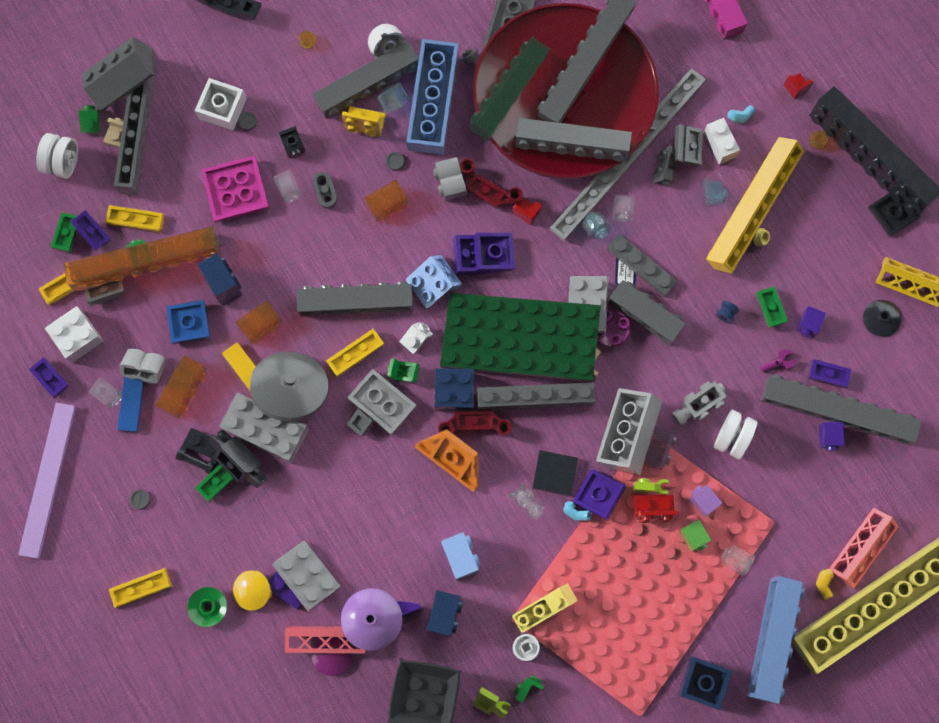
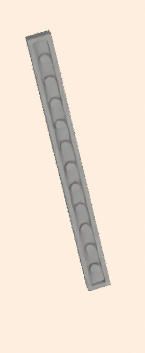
(605, 181)

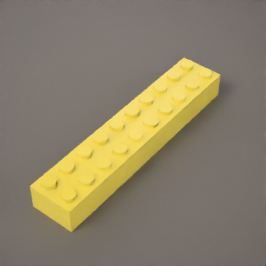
(870, 610)

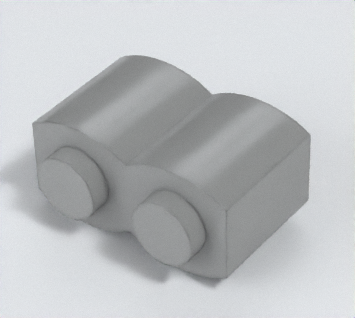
(450, 179)
(142, 365)

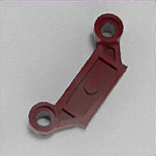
(487, 190)
(476, 421)

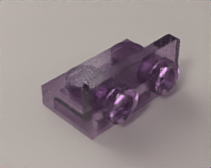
(659, 447)

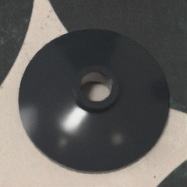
(876, 324)

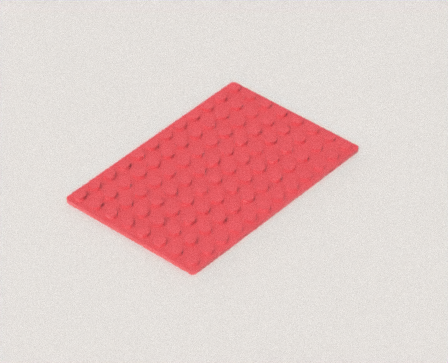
(642, 585)

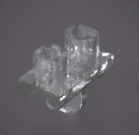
(528, 502)

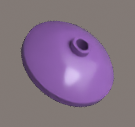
(386, 621)

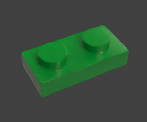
(64, 234)
(771, 307)
(214, 483)

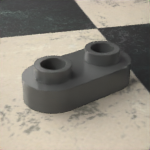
(325, 191)

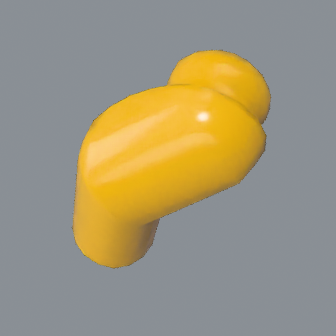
(823, 581)

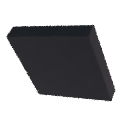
(891, 215)
(555, 473)

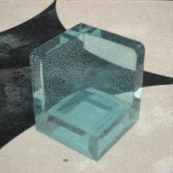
(392, 97)
(714, 192)

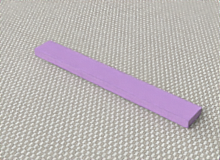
(47, 480)

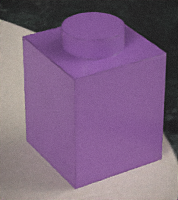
(705, 500)

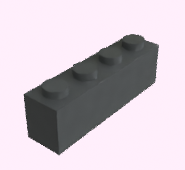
(646, 312)

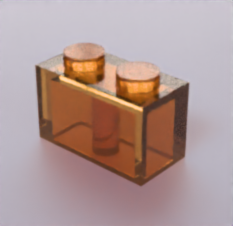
(386, 201)
(259, 322)

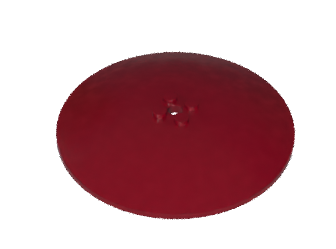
(616, 97)

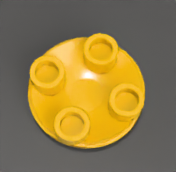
(251, 590)

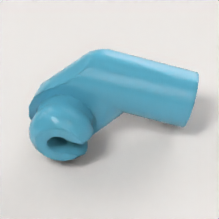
(741, 116)
(574, 514)

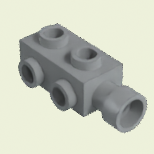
(702, 401)

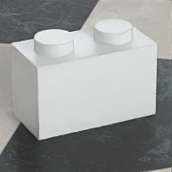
(721, 141)

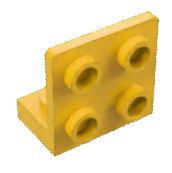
(364, 121)

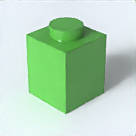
(695, 536)

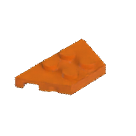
(452, 456)

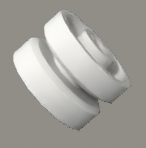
(57, 155)
(738, 435)

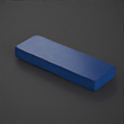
(130, 405)

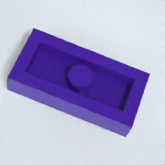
(90, 230)
(829, 373)
(49, 377)
(280, 588)

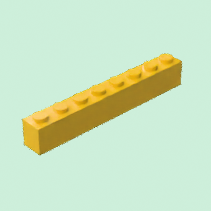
(755, 205)

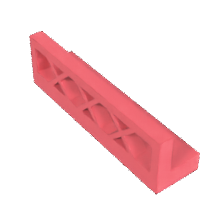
(868, 553)
(318, 631)

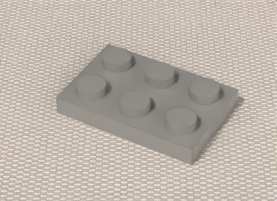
(590, 291)
(382, 402)
(306, 575)

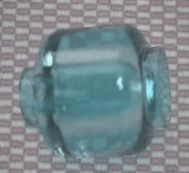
(596, 225)

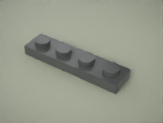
(641, 265)

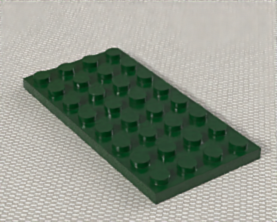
(521, 336)

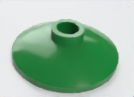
(198, 601)

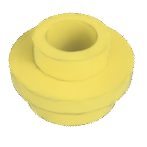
(761, 237)

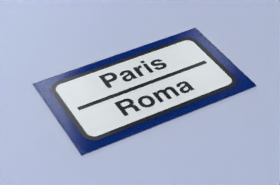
(624, 273)

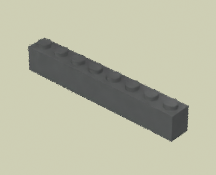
(586, 60)
(134, 135)
(834, 408)

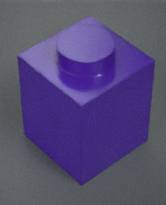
(811, 322)
(831, 436)

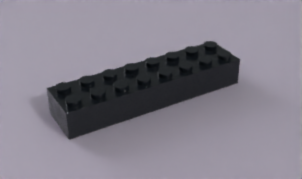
(874, 152)

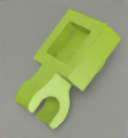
(645, 486)
(489, 703)

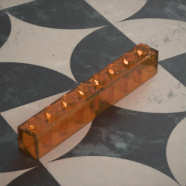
(141, 258)

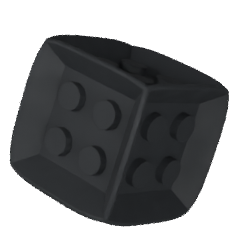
(423, 693)

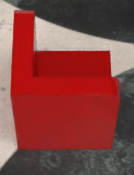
(797, 85)
(527, 211)

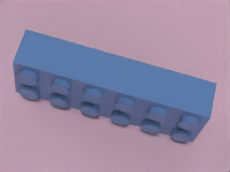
(432, 96)
(775, 639)

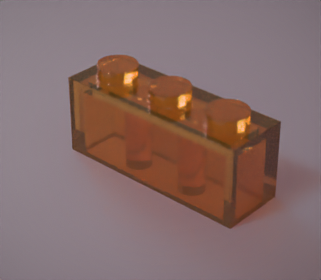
(181, 387)

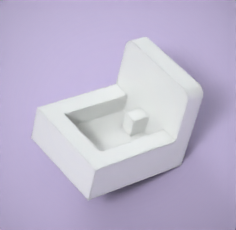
(416, 336)

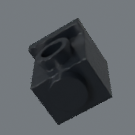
(288, 136)

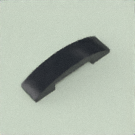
(237, 8)

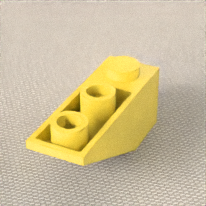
(544, 608)

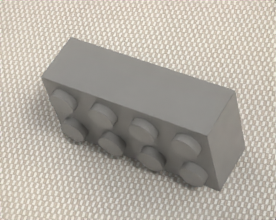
(262, 431)
(629, 431)

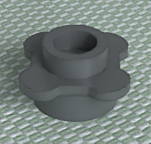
(469, 56)

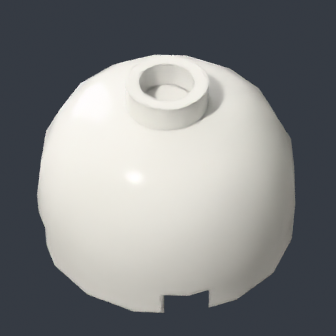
(384, 39)

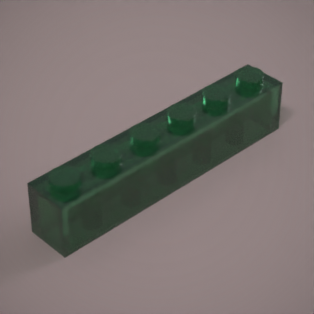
(509, 89)

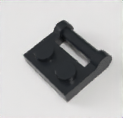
(200, 443)

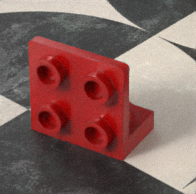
(654, 507)

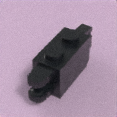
(237, 459)

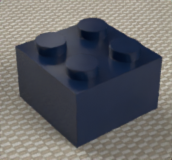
(218, 276)
(454, 389)
(444, 613)
(704, 683)

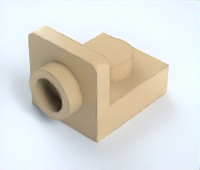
(114, 132)

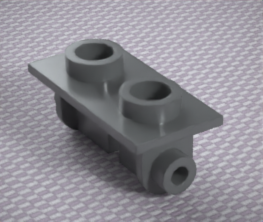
(662, 171)

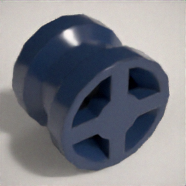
(727, 312)

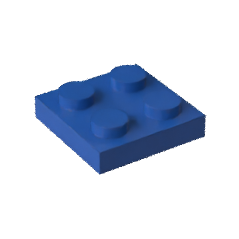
(188, 322)

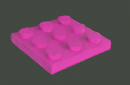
(235, 189)

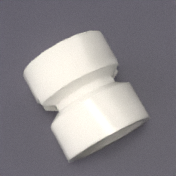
(526, 647)

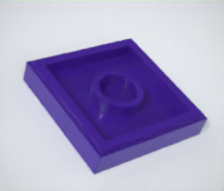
(599, 494)

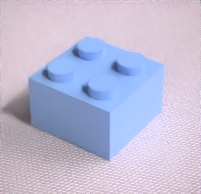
(460, 556)

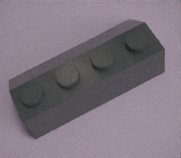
(118, 73)

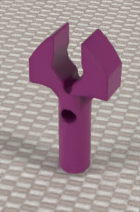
(779, 362)

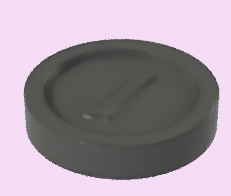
(247, 120)
(394, 161)
(139, 499)

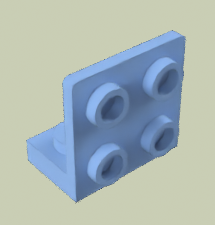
(433, 280)

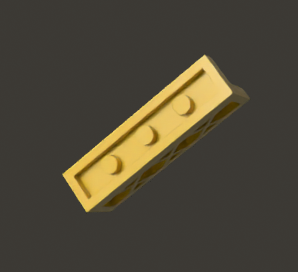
(912, 274)

